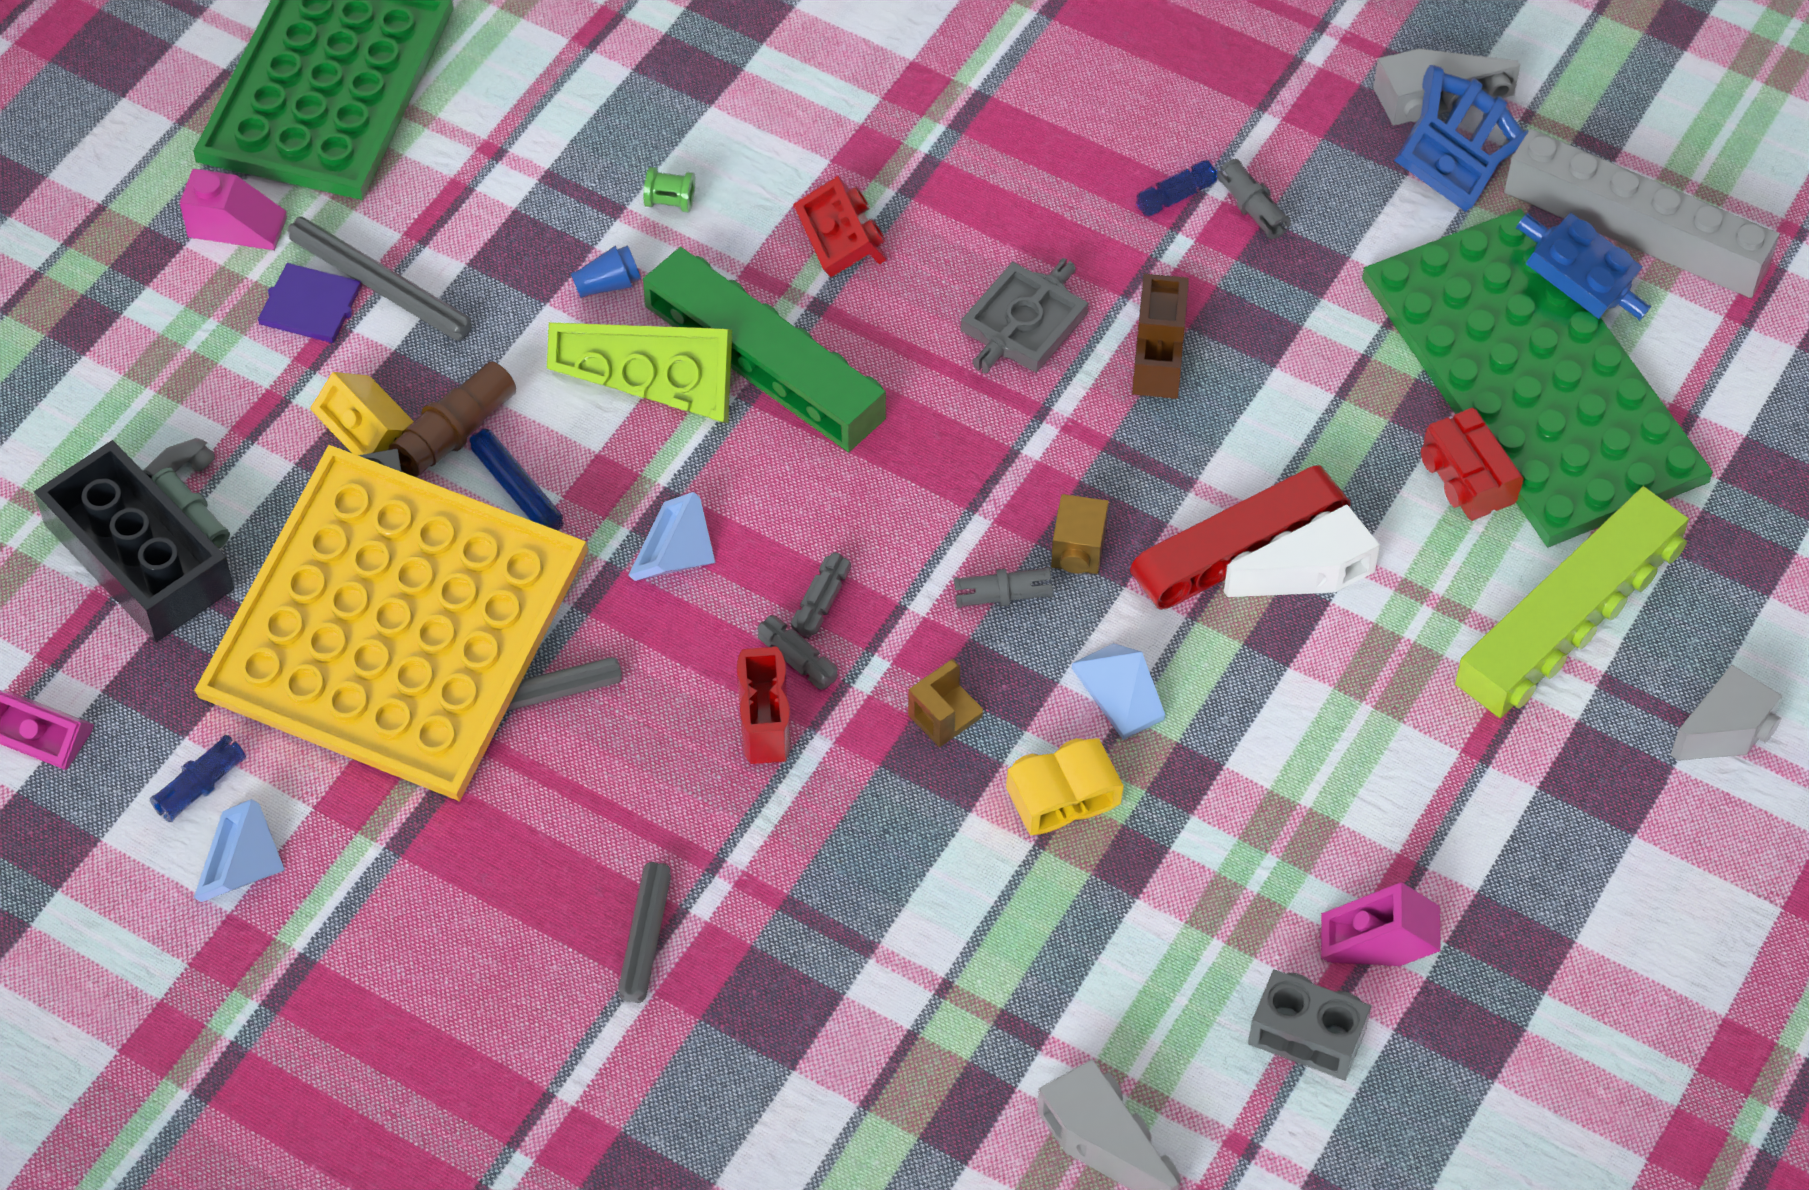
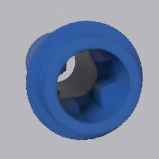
(607, 273)

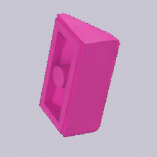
(41, 730)

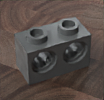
(1304, 1035)

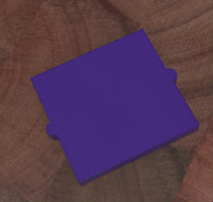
(309, 302)

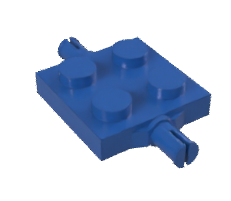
(1584, 265)

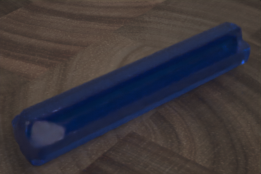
(515, 480)

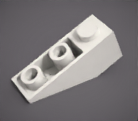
(1312, 559)

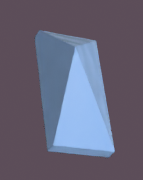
(676, 540)
(1121, 688)
(239, 852)

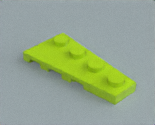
(652, 362)

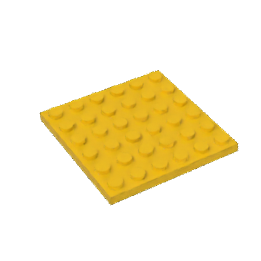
(393, 621)

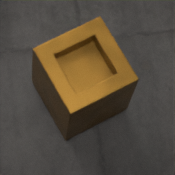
(942, 705)

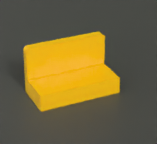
(359, 413)

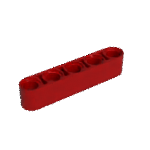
(1201, 553)

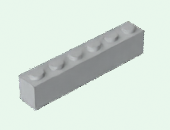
(1642, 213)

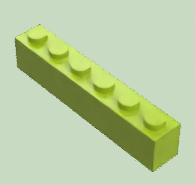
(1572, 603)

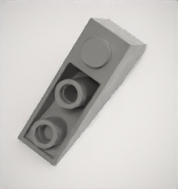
(1401, 77)
(1097, 1129)

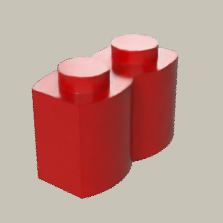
(763, 705)

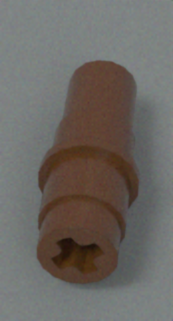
(452, 419)

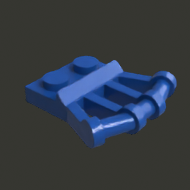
(1442, 155)

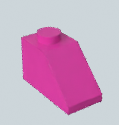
(230, 211)
(1382, 928)

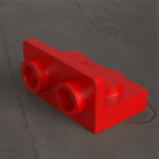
(839, 227)

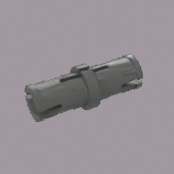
(1253, 198)
(1003, 587)

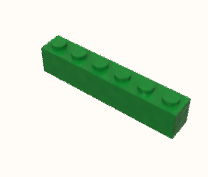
(768, 349)

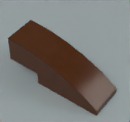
(1160, 336)

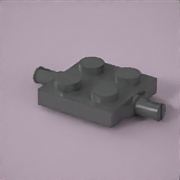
(1024, 316)

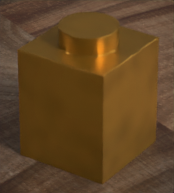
(1079, 534)

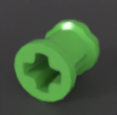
(669, 189)

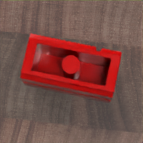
(1471, 464)

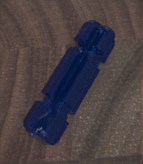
(1176, 188)

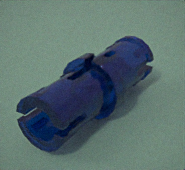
(197, 778)

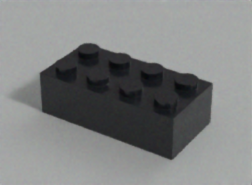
(134, 540)

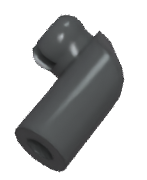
(177, 455)

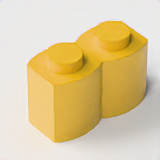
(1064, 785)

